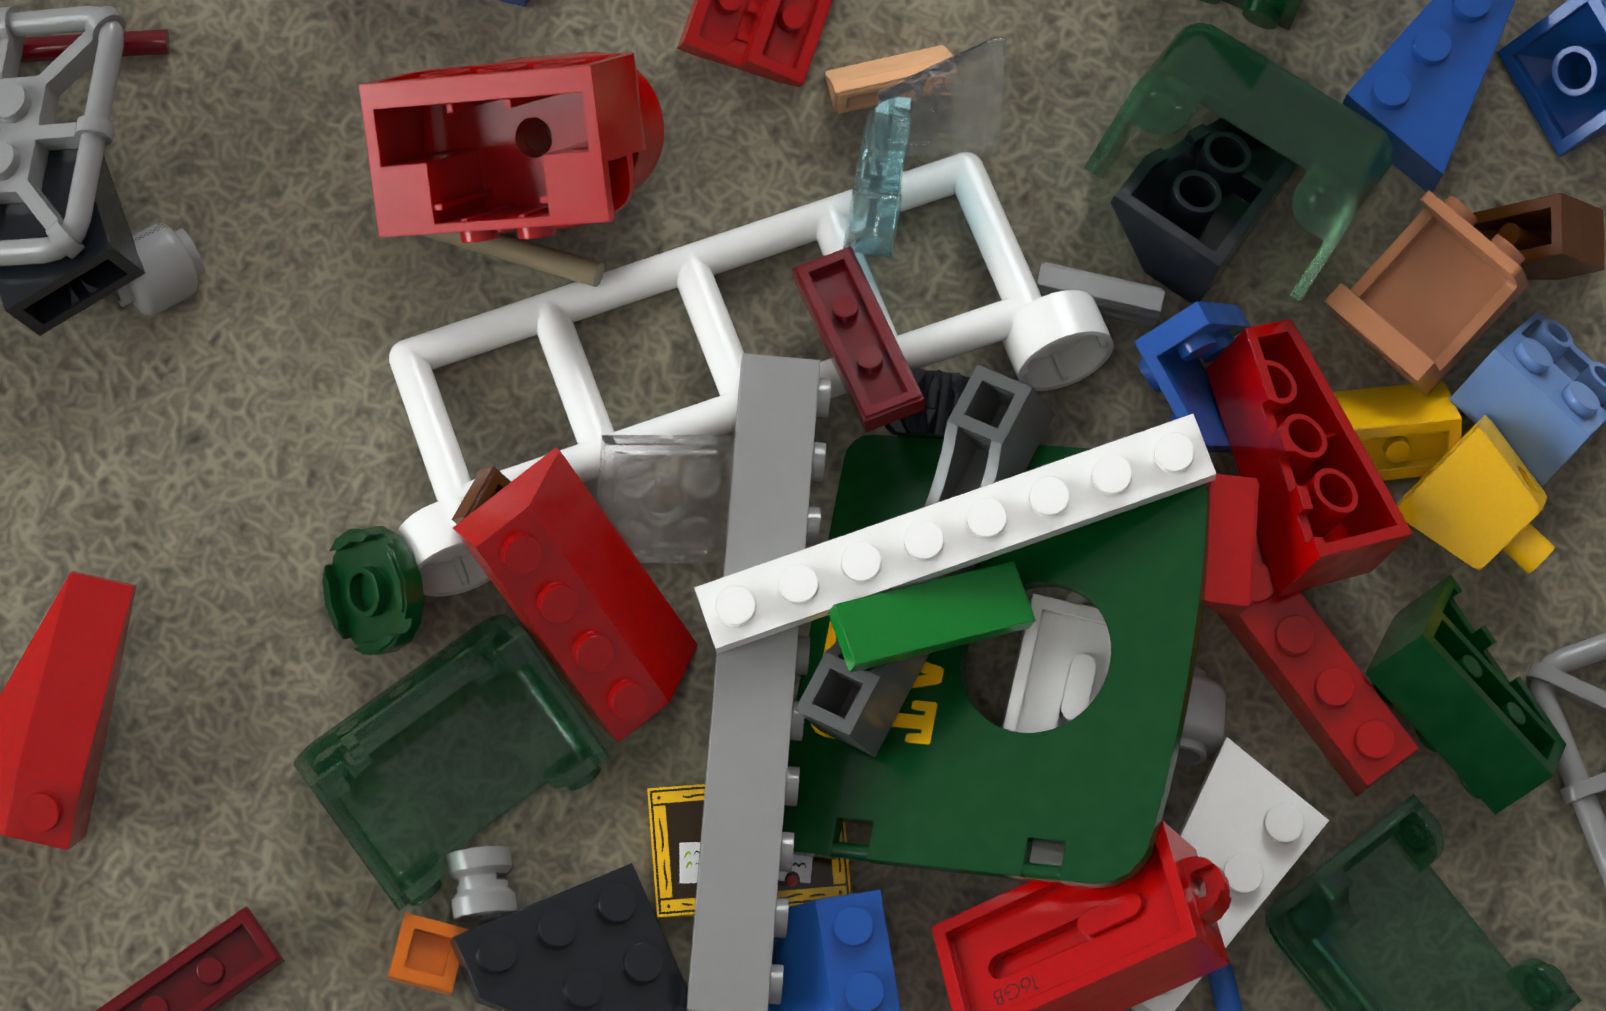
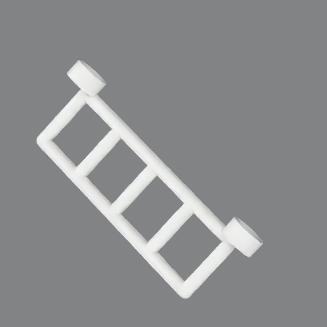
(1046, 337)

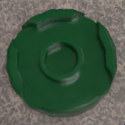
(373, 590)

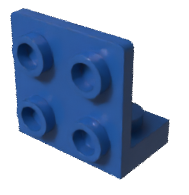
(1174, 367)

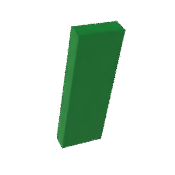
(931, 616)

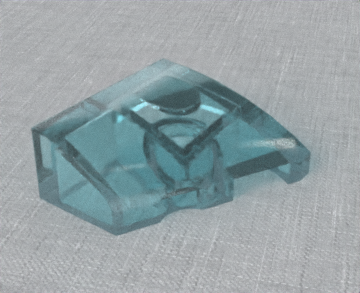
(878, 179)

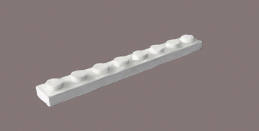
(956, 532)

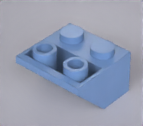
(1538, 395)

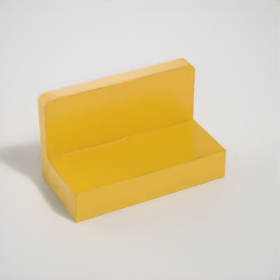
(1402, 426)

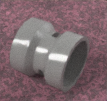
(482, 883)

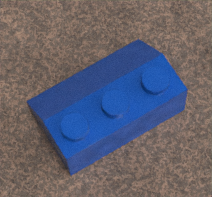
(837, 956)

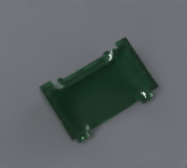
(449, 755)
(1391, 936)

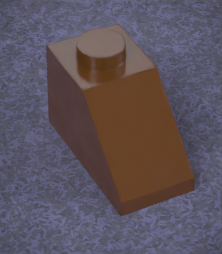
(1552, 232)

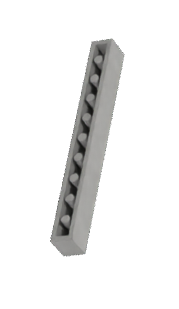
(753, 696)

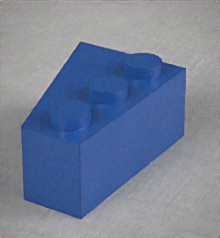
(1429, 82)

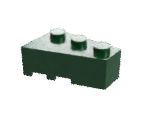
(1463, 702)

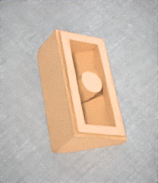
(857, 84)

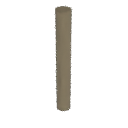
(532, 256)

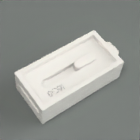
(1057, 675)

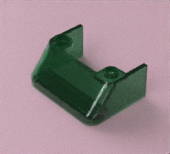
(1335, 144)

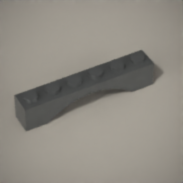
(984, 442)

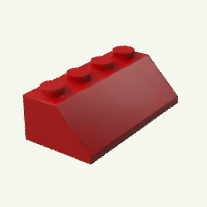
(581, 594)

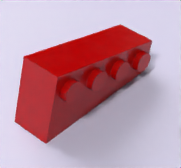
(1319, 493)

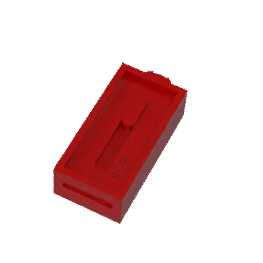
(1088, 945)

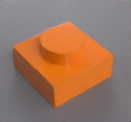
(425, 954)

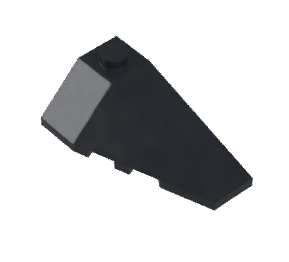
(1199, 204)

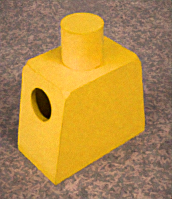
(1480, 502)

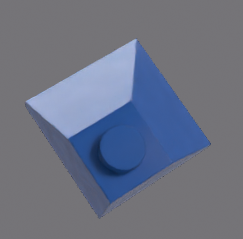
(1563, 72)

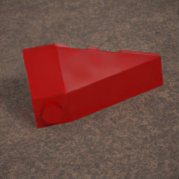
(60, 712)

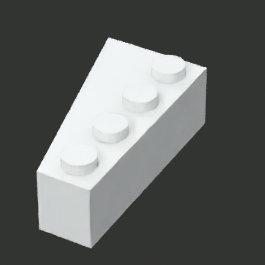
(1249, 830)

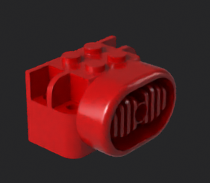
(475, 150)

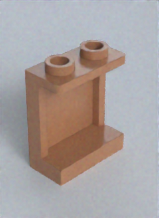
(1431, 292)

